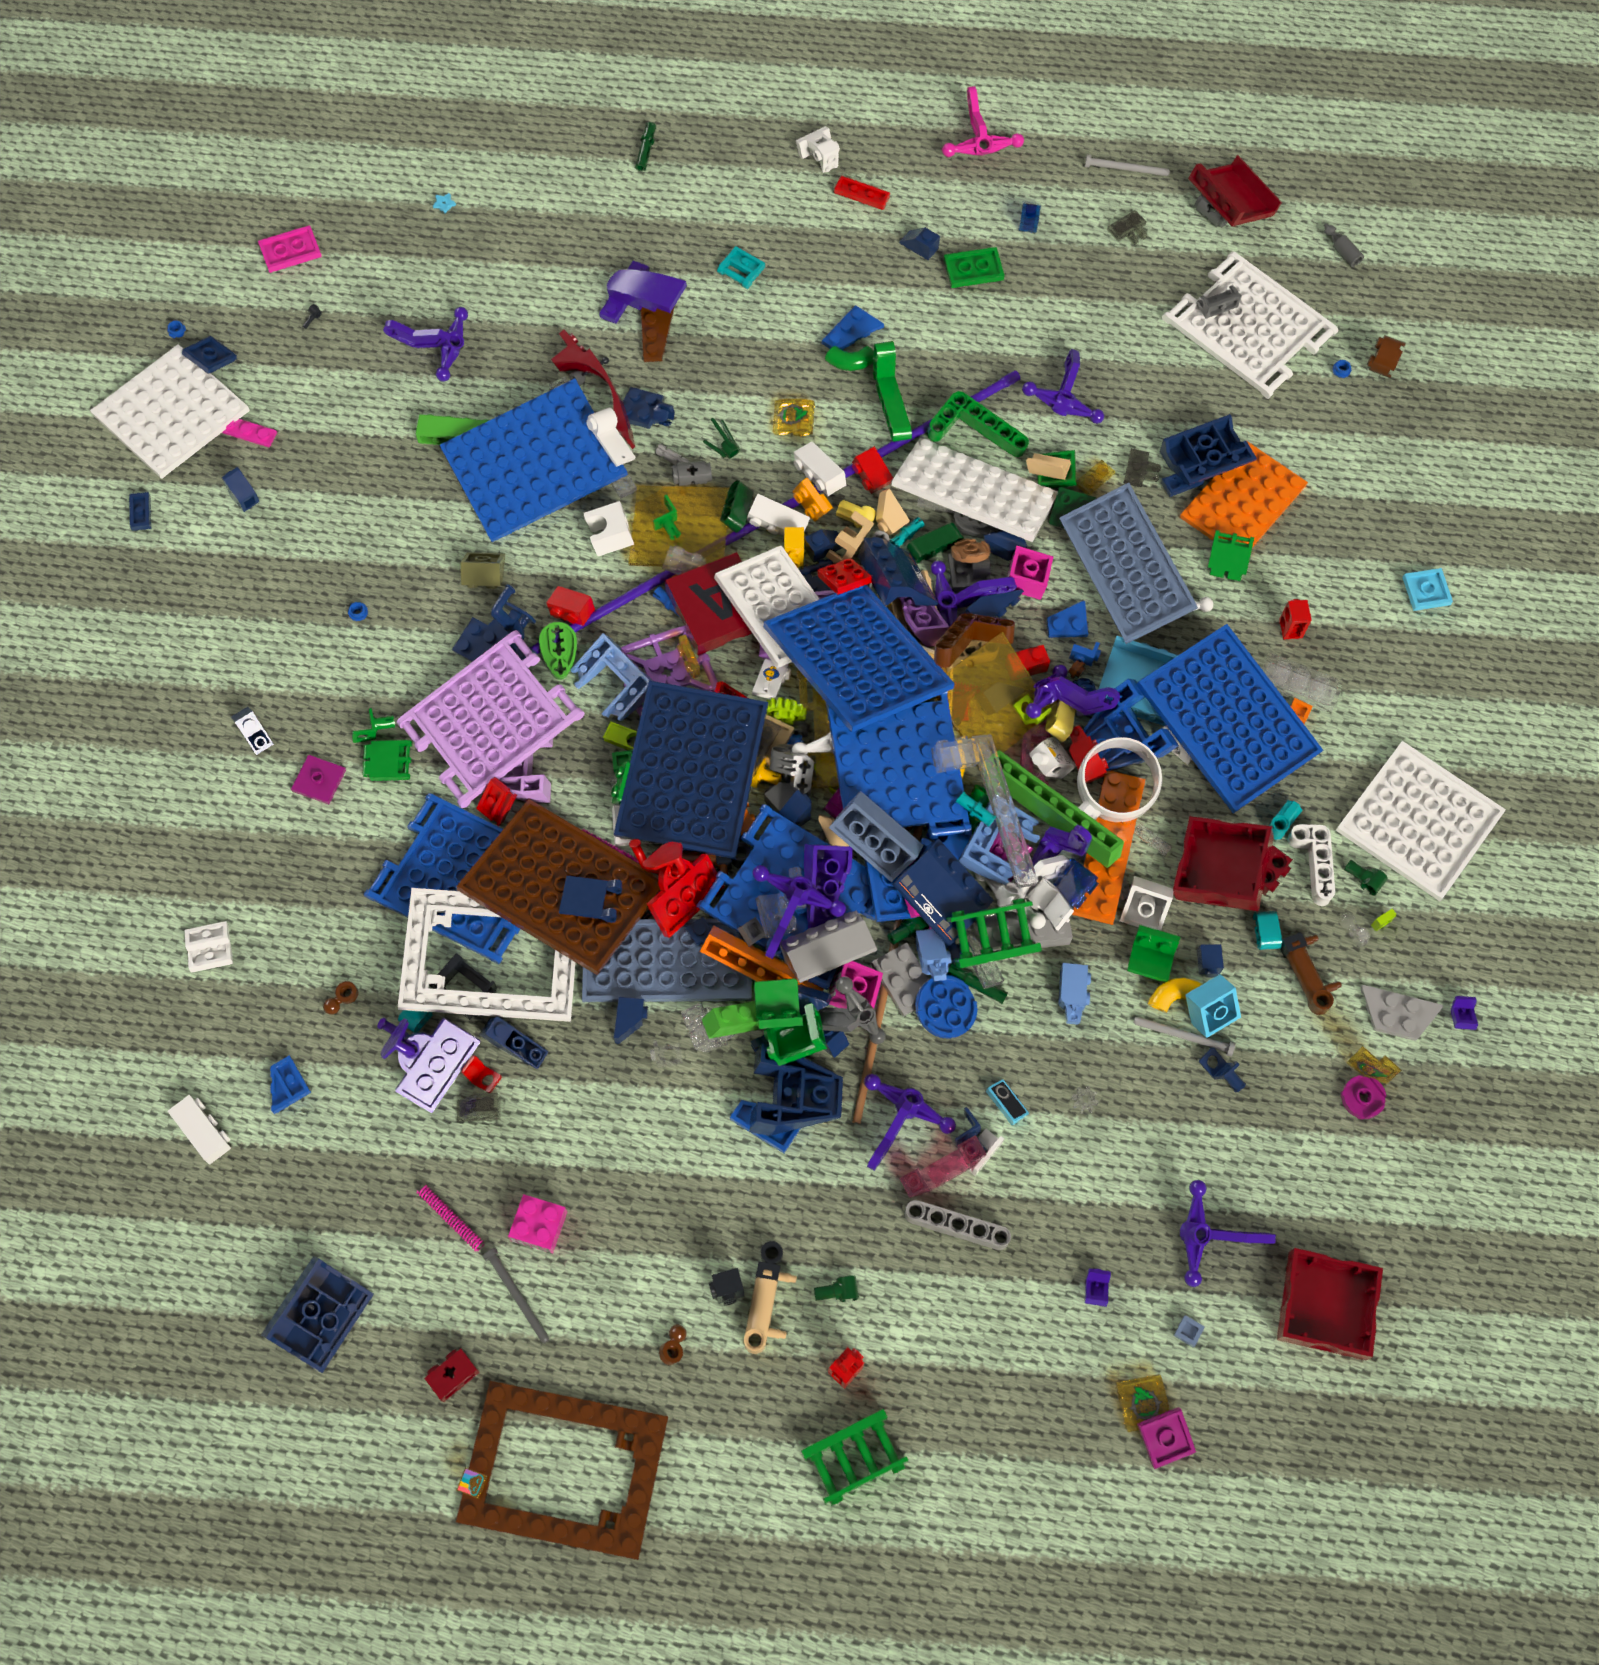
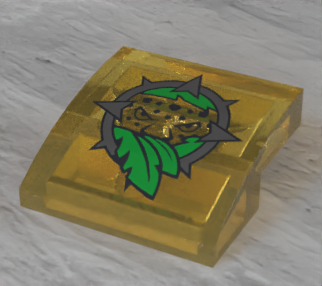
(793, 417)
(1369, 1066)
(1141, 1400)

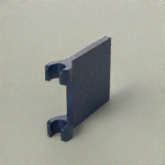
(587, 896)

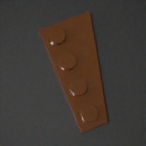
(655, 333)

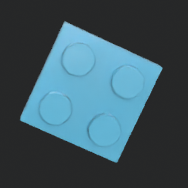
(1427, 589)

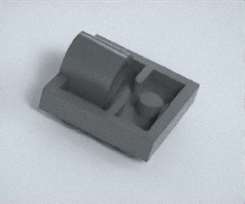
(967, 574)

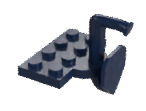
(480, 637)

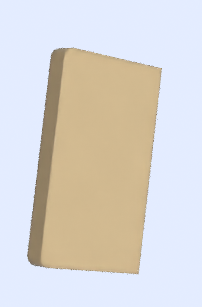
(1048, 466)

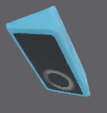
(1007, 1102)

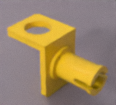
(765, 775)

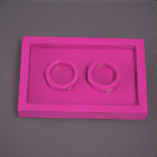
(289, 249)

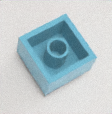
(1213, 1005)

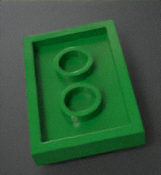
(974, 267)

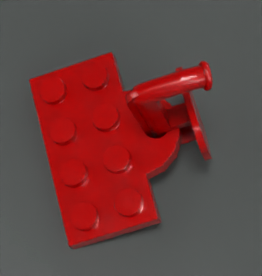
(679, 881)

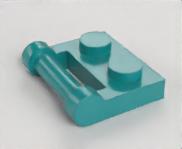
(743, 262)

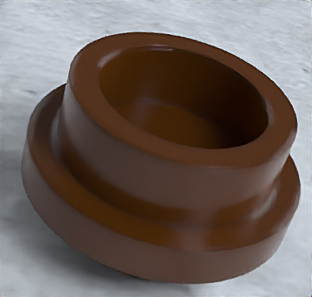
(1077, 669)

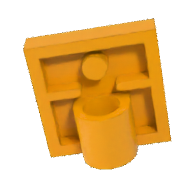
(813, 503)

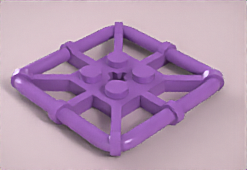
(672, 661)

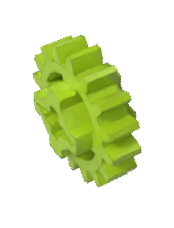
(786, 710)

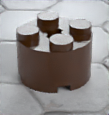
(1386, 356)

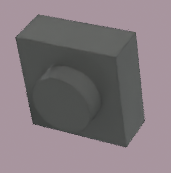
(751, 931)

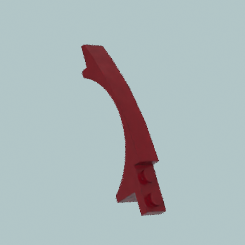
(578, 359)

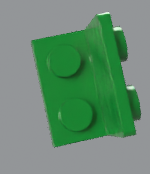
(1153, 953)
(777, 1003)

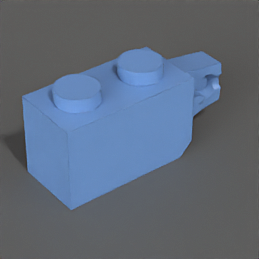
(932, 954)
(1073, 991)

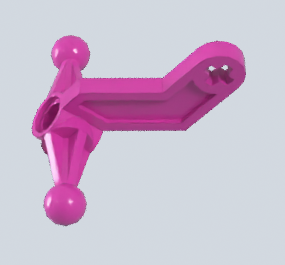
(972, 146)

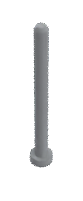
(1125, 166)
(1229, 1048)

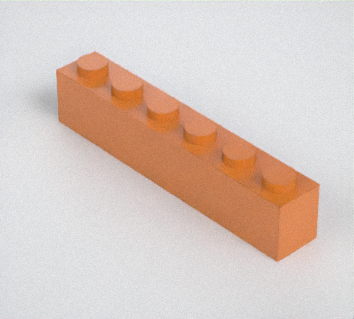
(747, 958)

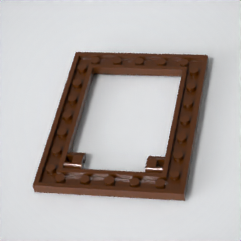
(629, 1525)

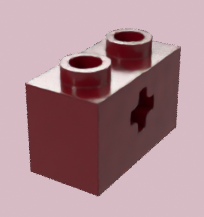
(445, 1386)

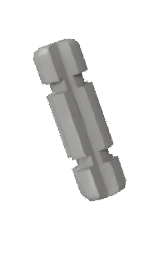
(670, 455)

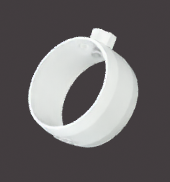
(1091, 807)

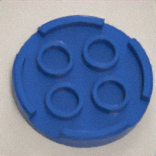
(946, 1007)

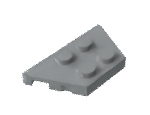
(1399, 1013)

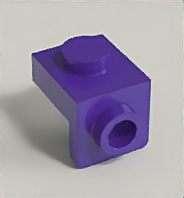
(1464, 1013)
(1097, 1287)

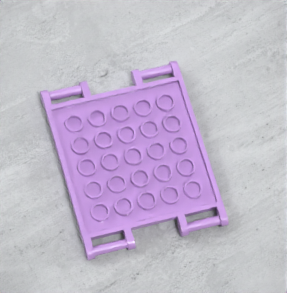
(489, 717)

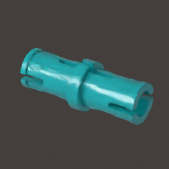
(907, 532)
(975, 809)

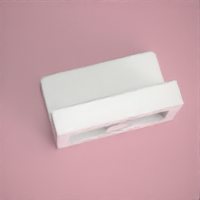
(990, 1142)

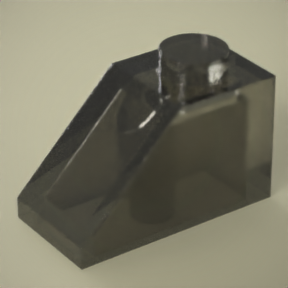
(479, 1108)

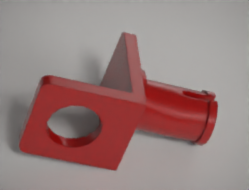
(476, 1071)

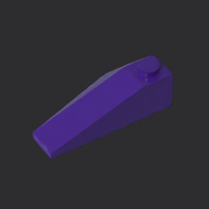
(827, 870)

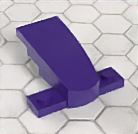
(640, 289)

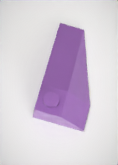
(924, 621)

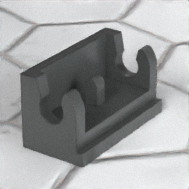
(1219, 303)

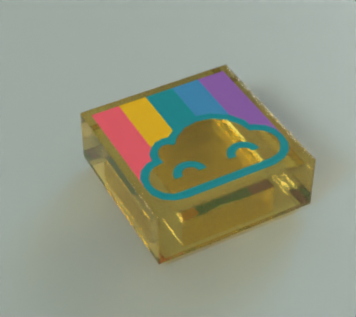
(471, 1483)

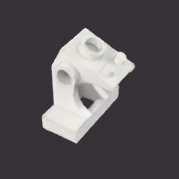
(825, 151)

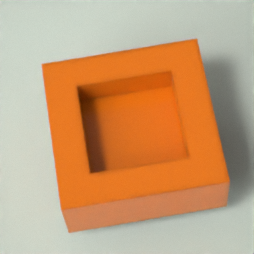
(1301, 709)

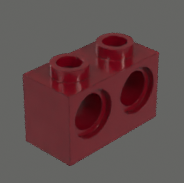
(1274, 873)

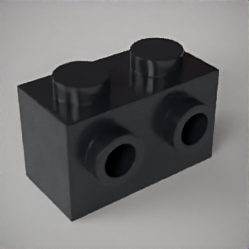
(726, 1287)

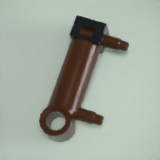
(1295, 950)

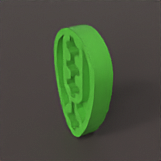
(547, 647)

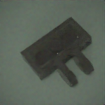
(1127, 226)
(1137, 467)

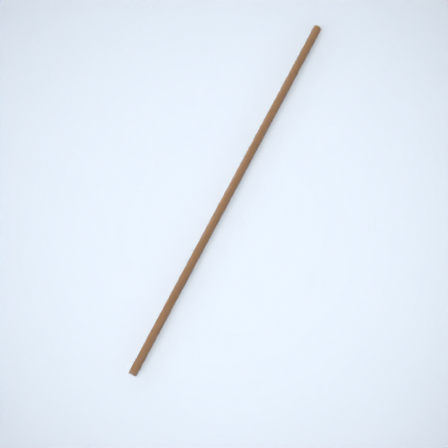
(879, 1017)

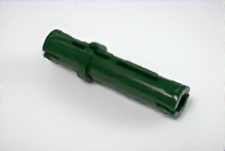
(647, 141)
(974, 982)

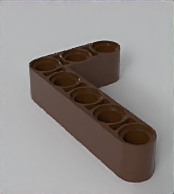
(964, 630)

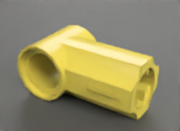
(846, 510)

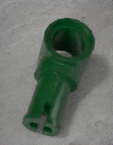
(1370, 879)
(907, 928)
(842, 1289)

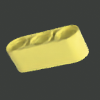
(1060, 720)

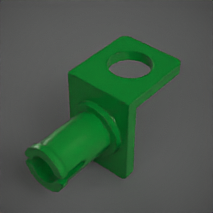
(667, 520)
(376, 724)

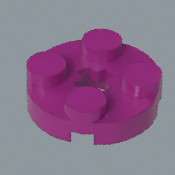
(1368, 1086)

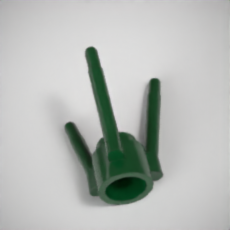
(729, 446)

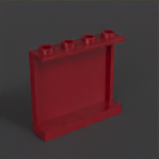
(1235, 192)

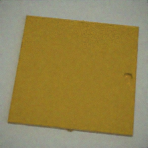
(697, 520)
(986, 691)

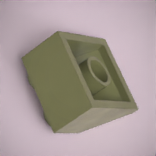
(482, 569)

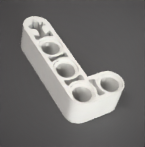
(1317, 865)

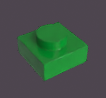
(620, 758)

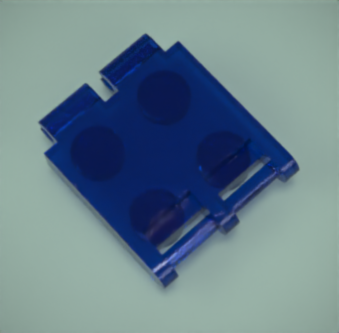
(1076, 883)

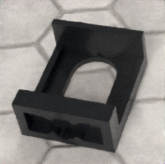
(457, 965)

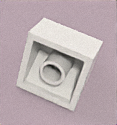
(1147, 904)

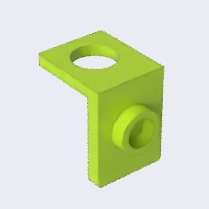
(1027, 720)

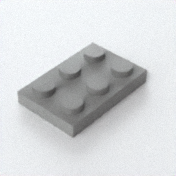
(901, 977)

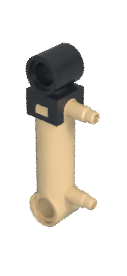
(763, 1298)

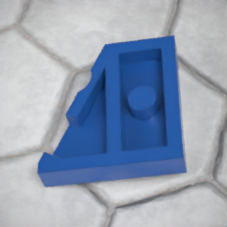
(1069, 622)
(286, 1084)

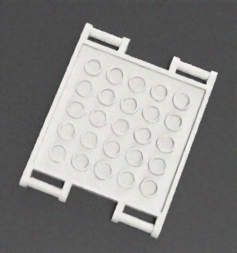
(1258, 333)

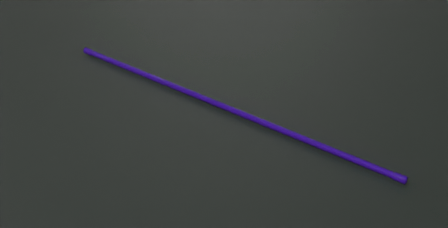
(1004, 382)

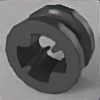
(801, 728)

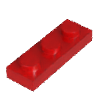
(862, 192)

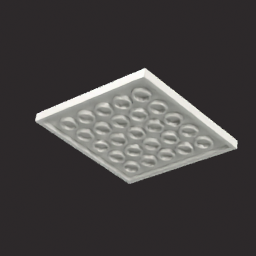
(169, 411)
(1421, 820)

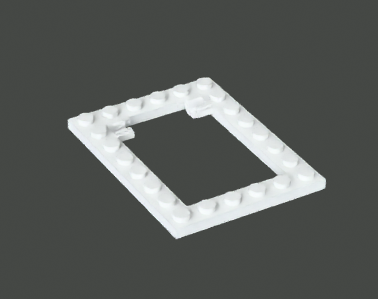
(415, 982)

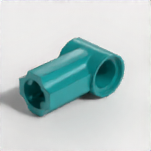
(1285, 818)

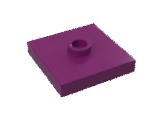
(318, 779)
(1166, 1438)

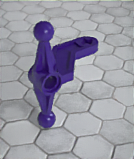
(433, 338)
(1063, 401)
(967, 596)
(1058, 687)
(1057, 840)
(798, 893)
(908, 1105)
(1197, 1234)

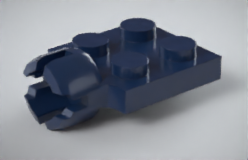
(647, 408)

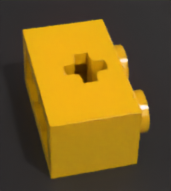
(794, 544)

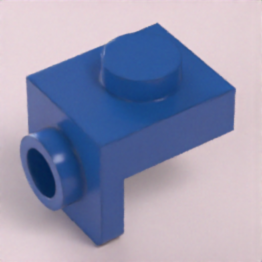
(1086, 655)

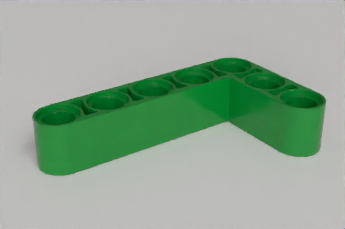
(889, 393)
(977, 422)

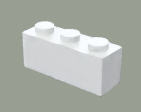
(819, 468)
(774, 516)
(200, 1128)

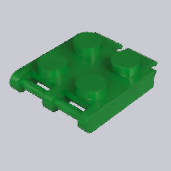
(1230, 556)
(386, 760)

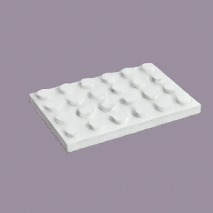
(763, 590)

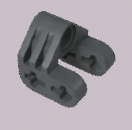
(791, 764)

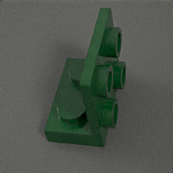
(1066, 502)

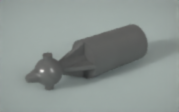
(1344, 246)

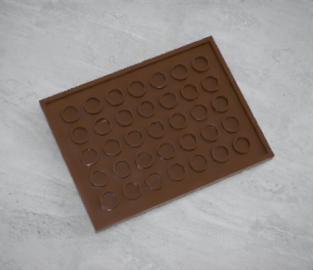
(526, 876)

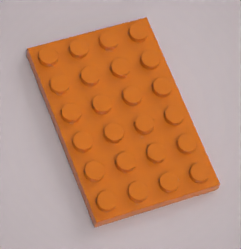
(1245, 499)

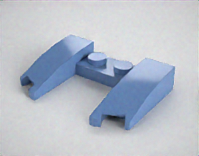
(608, 653)
(977, 855)

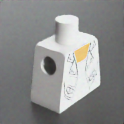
(1050, 756)

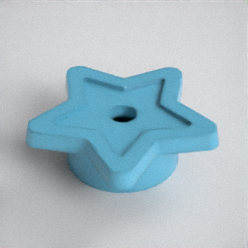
(446, 206)

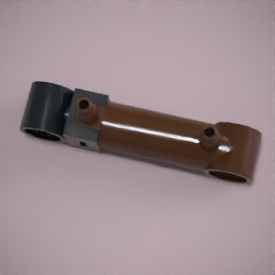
(721, 863)

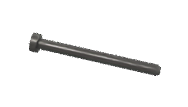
(491, 1255)

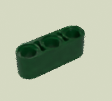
(736, 506)
(934, 542)

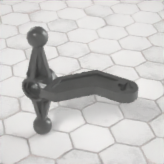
(857, 1013)

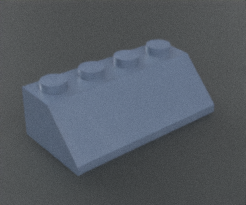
(876, 836)

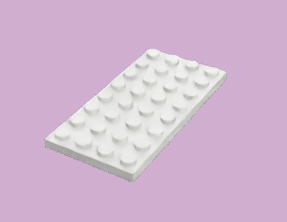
(975, 489)

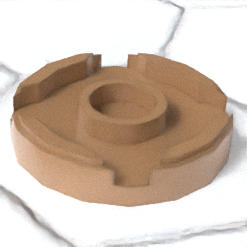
(970, 551)

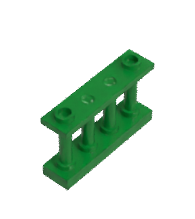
(1007, 950)
(835, 1443)

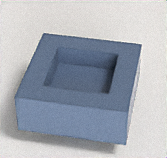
(1189, 1331)

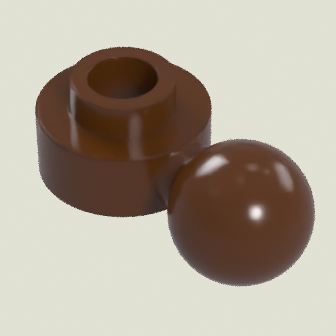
(332, 1005)
(677, 1334)

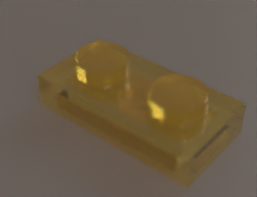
(1095, 477)
(690, 664)

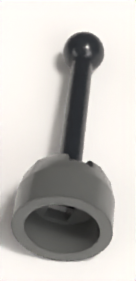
(580, 376)

